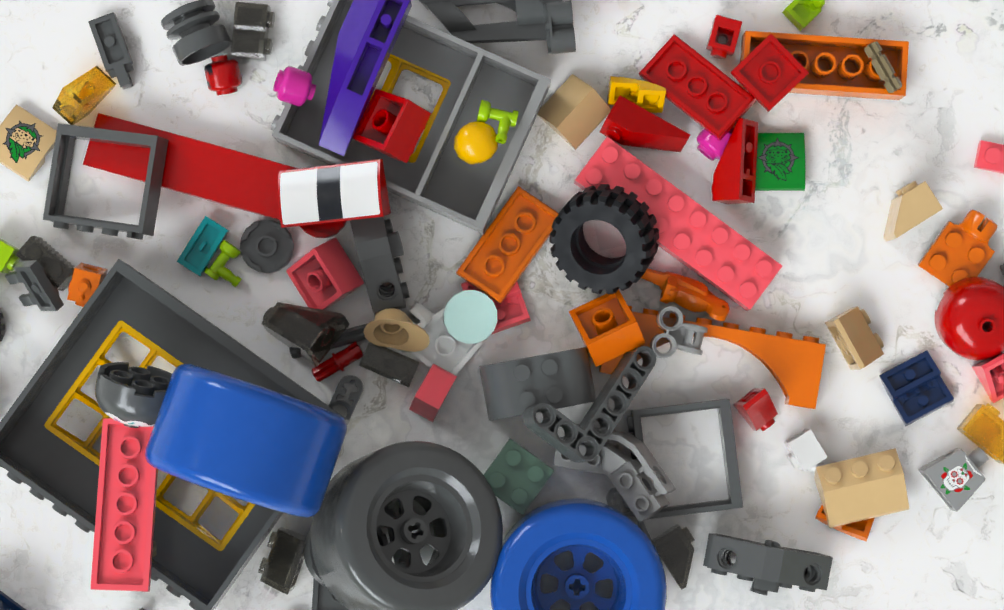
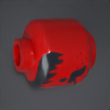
(223, 75)

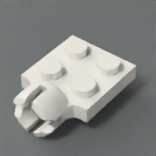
(442, 348)

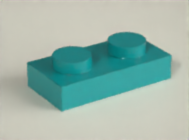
(202, 246)

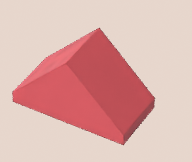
(992, 376)
(432, 392)

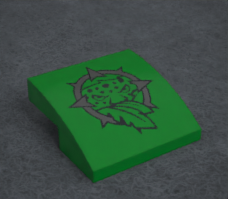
(780, 162)

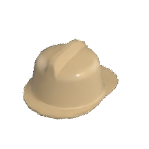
(396, 330)

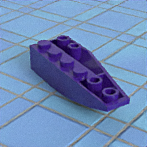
(358, 63)

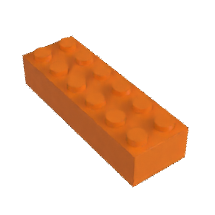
(837, 64)

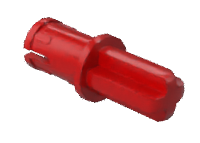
(337, 362)

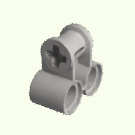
(679, 335)

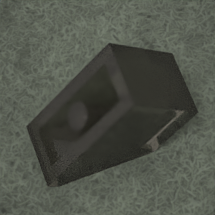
(676, 552)

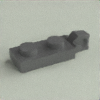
(112, 48)

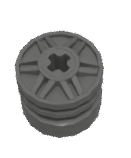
(193, 27)

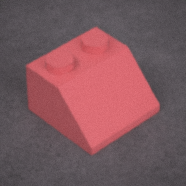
(325, 275)

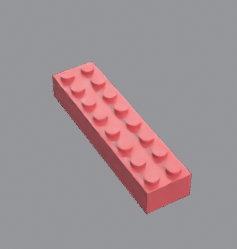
(685, 226)

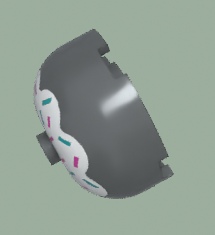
(131, 393)

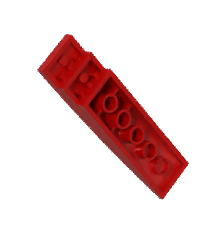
(193, 168)

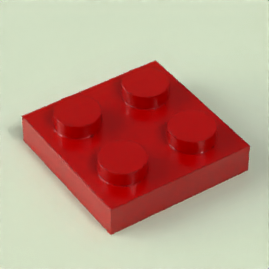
(769, 72)

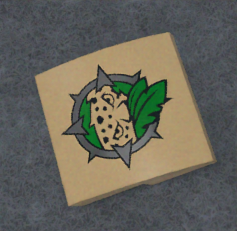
(25, 142)

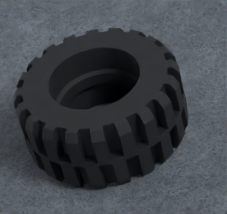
(585, 264)

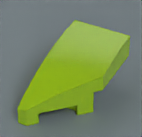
(803, 12)

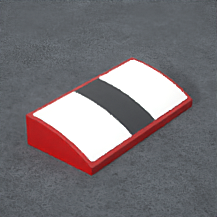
(332, 193)

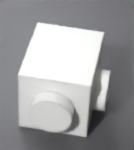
(805, 451)

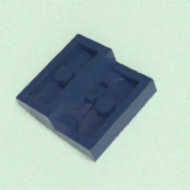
(916, 388)

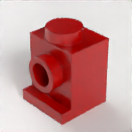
(723, 27)

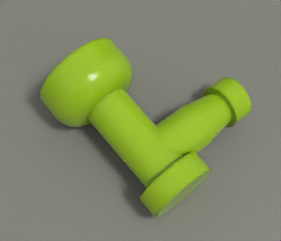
(505, 119)
(218, 267)

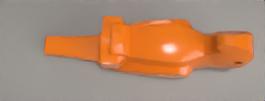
(687, 293)

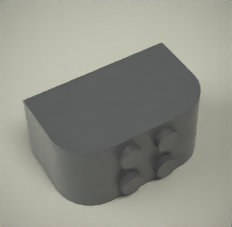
(551, 378)

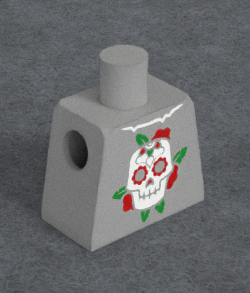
(955, 476)

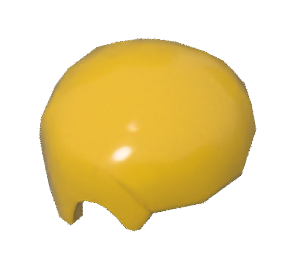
(475, 142)

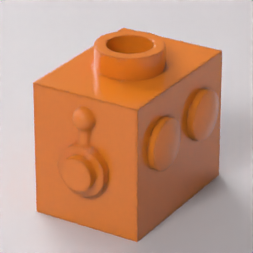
(84, 282)

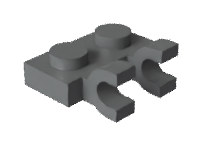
(37, 283)

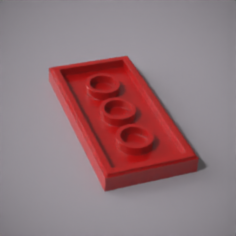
(698, 87)

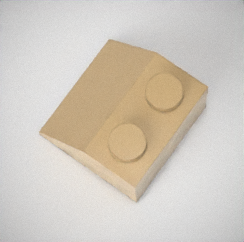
(910, 208)
(855, 338)

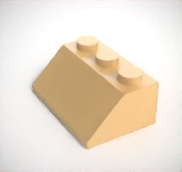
(862, 488)

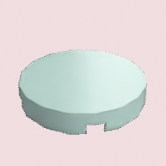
(470, 316)

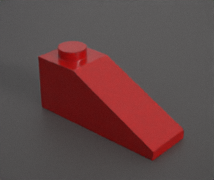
(640, 128)
(736, 170)
(757, 409)

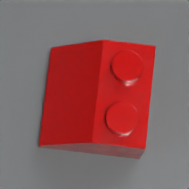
(392, 125)

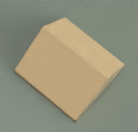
(574, 111)

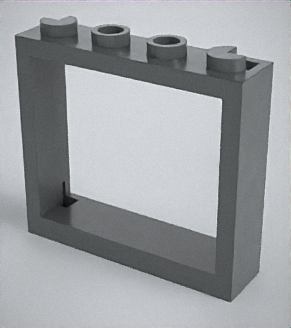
(60, 176)
(728, 447)

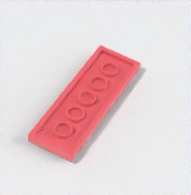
(124, 510)

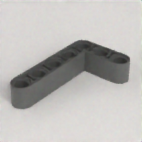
(598, 411)

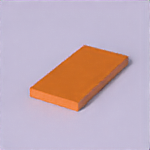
(508, 245)

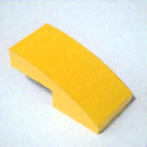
(640, 92)

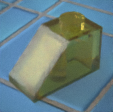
(83, 95)
(985, 430)

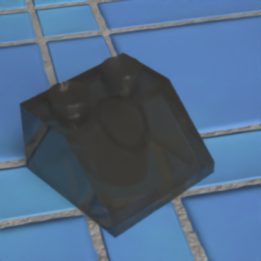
(284, 560)

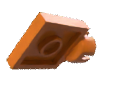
(960, 249)

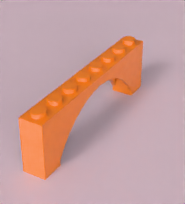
(791, 361)

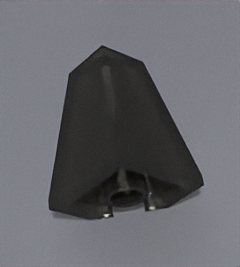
(305, 329)

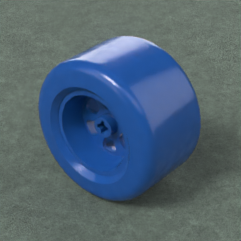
(245, 441)
(581, 528)

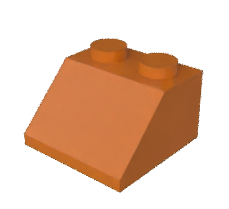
(607, 327)

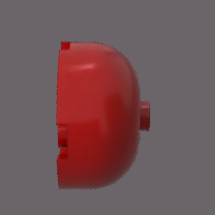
(972, 318)

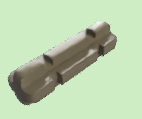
(883, 67)

